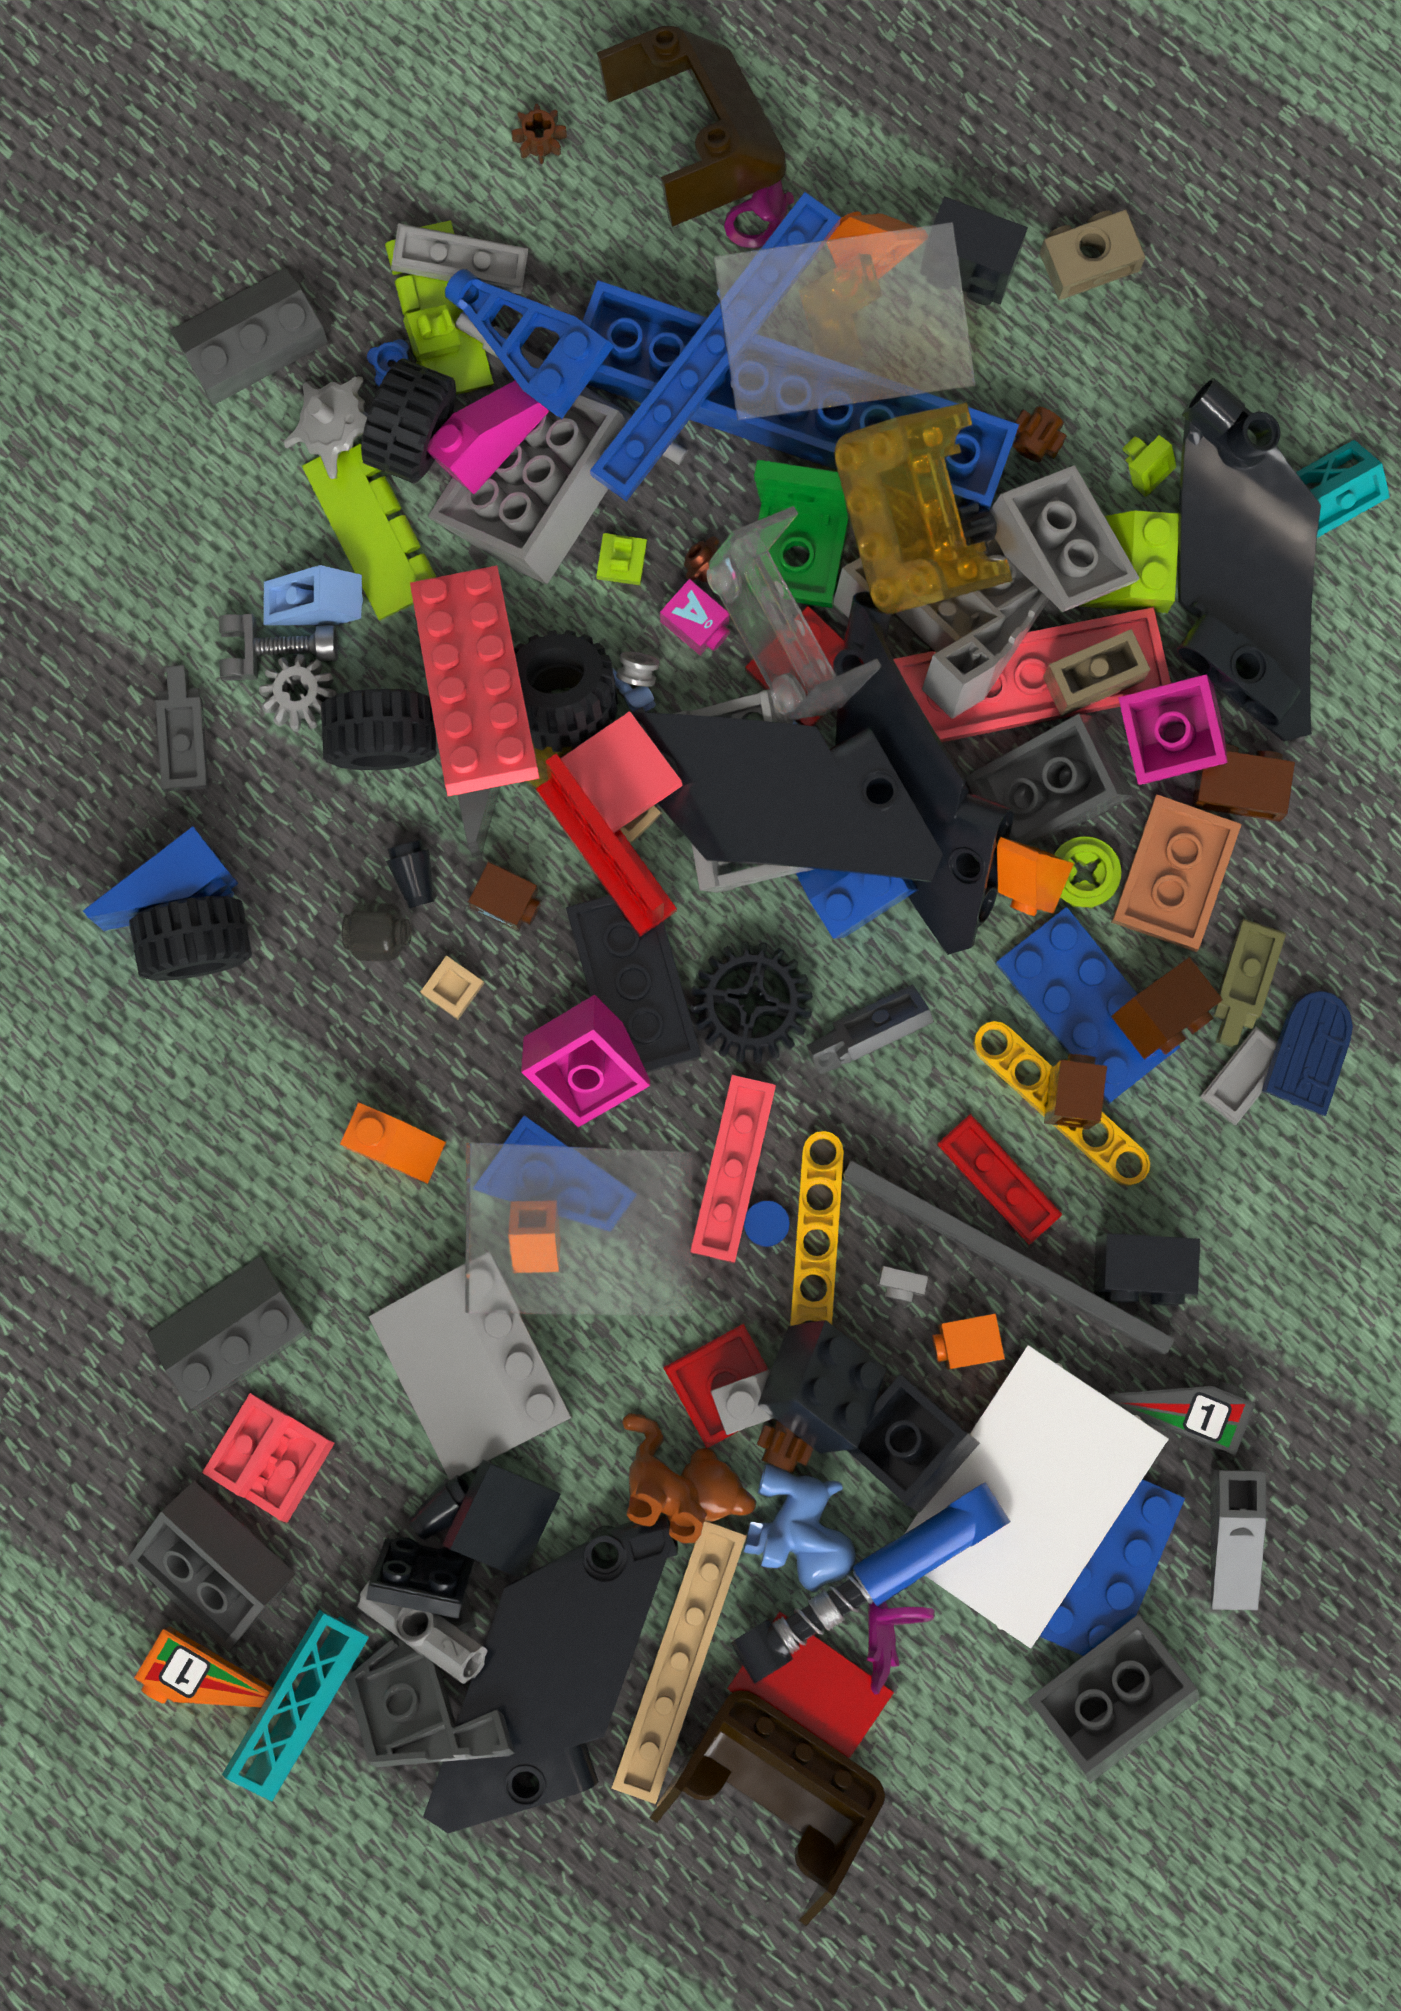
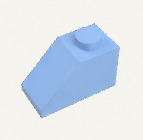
(313, 597)

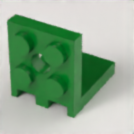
(818, 527)

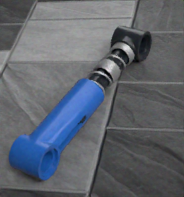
(874, 1579)

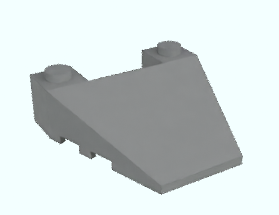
(968, 632)

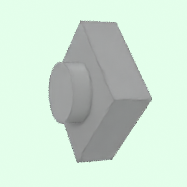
(901, 1284)

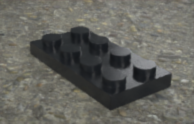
(635, 981)

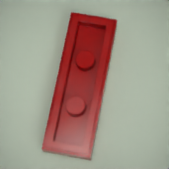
(999, 1179)

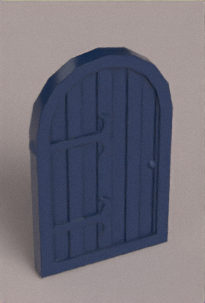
(1310, 1052)

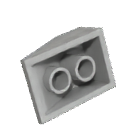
(1061, 540)

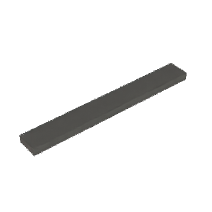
(1007, 1258)

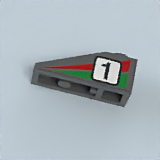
(1199, 1413)

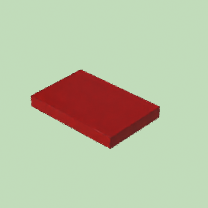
(821, 1694)

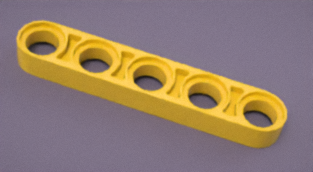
(1036, 1095)
(822, 1220)

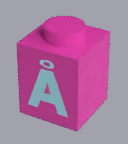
(696, 618)

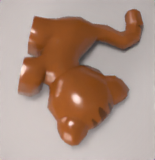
(701, 1494)

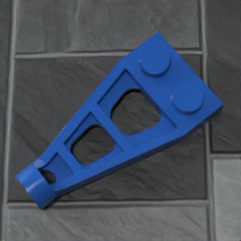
(567, 365)

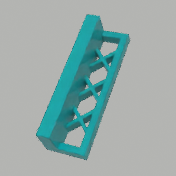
(1346, 490)
(301, 1709)

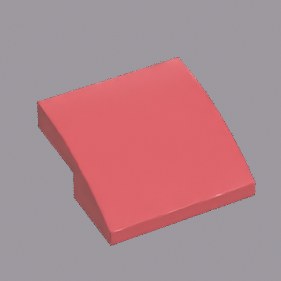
(268, 1458)

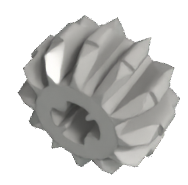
(281, 701)

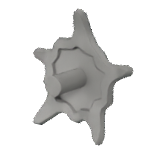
(330, 420)

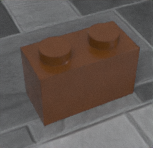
(1246, 785)
(1166, 1008)
(1075, 1092)

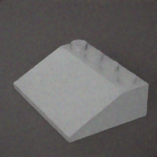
(539, 494)
(468, 1374)

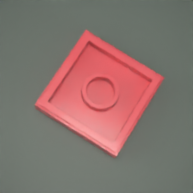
(622, 771)

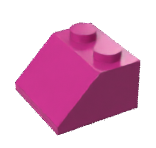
(1174, 729)
(584, 1061)

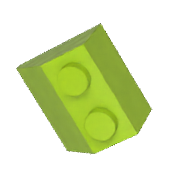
(1152, 548)

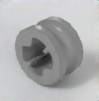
(637, 669)

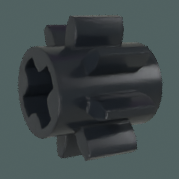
(977, 524)

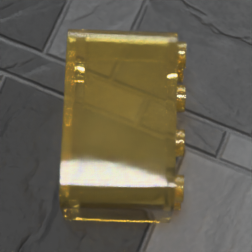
(908, 511)

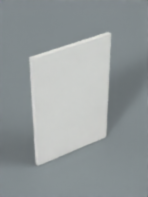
(1061, 1472)

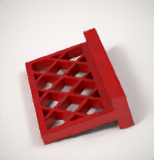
(605, 852)

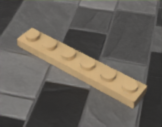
(679, 1662)

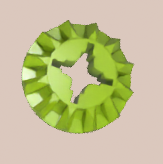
(1107, 872)

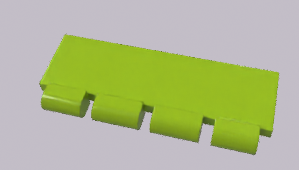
(415, 293)
(368, 538)

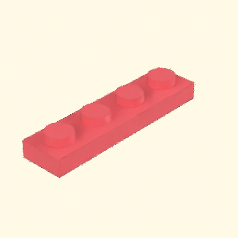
(733, 1169)

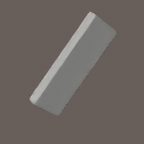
(443, 254)

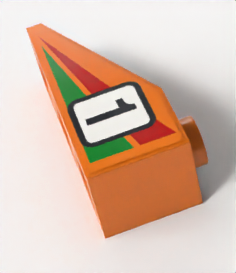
(194, 1674)

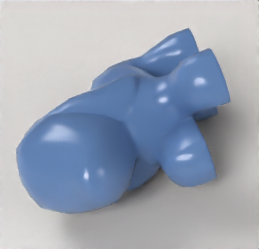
(820, 1552)

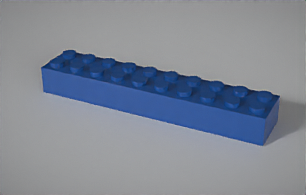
(653, 334)

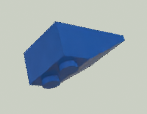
(176, 873)
(852, 899)

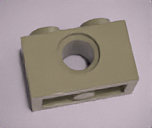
(1075, 273)
(1096, 672)

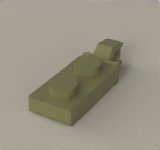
(1247, 979)

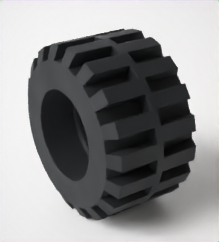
(404, 417)
(572, 663)
(378, 729)
(190, 938)

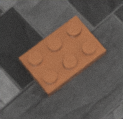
(1176, 873)

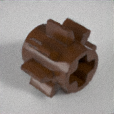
(539, 146)
(1039, 434)
(783, 1447)

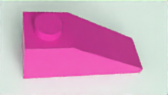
(485, 434)

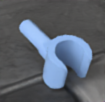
(635, 697)

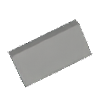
(1241, 1077)

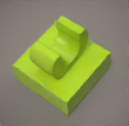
(432, 332)
(1149, 463)
(621, 559)

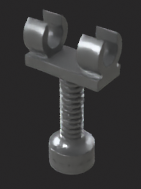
(321, 643)

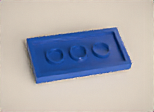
(1075, 995)
(1117, 1573)

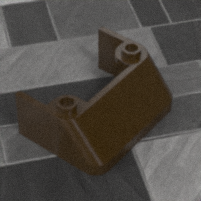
(735, 152)
(792, 1778)

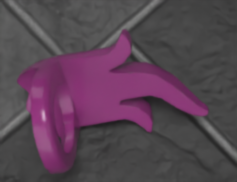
(769, 205)
(883, 1640)

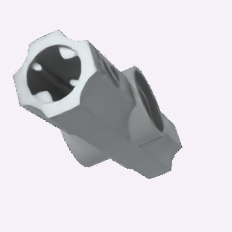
(439, 1643)

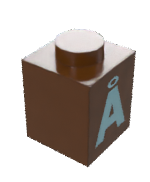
(505, 897)

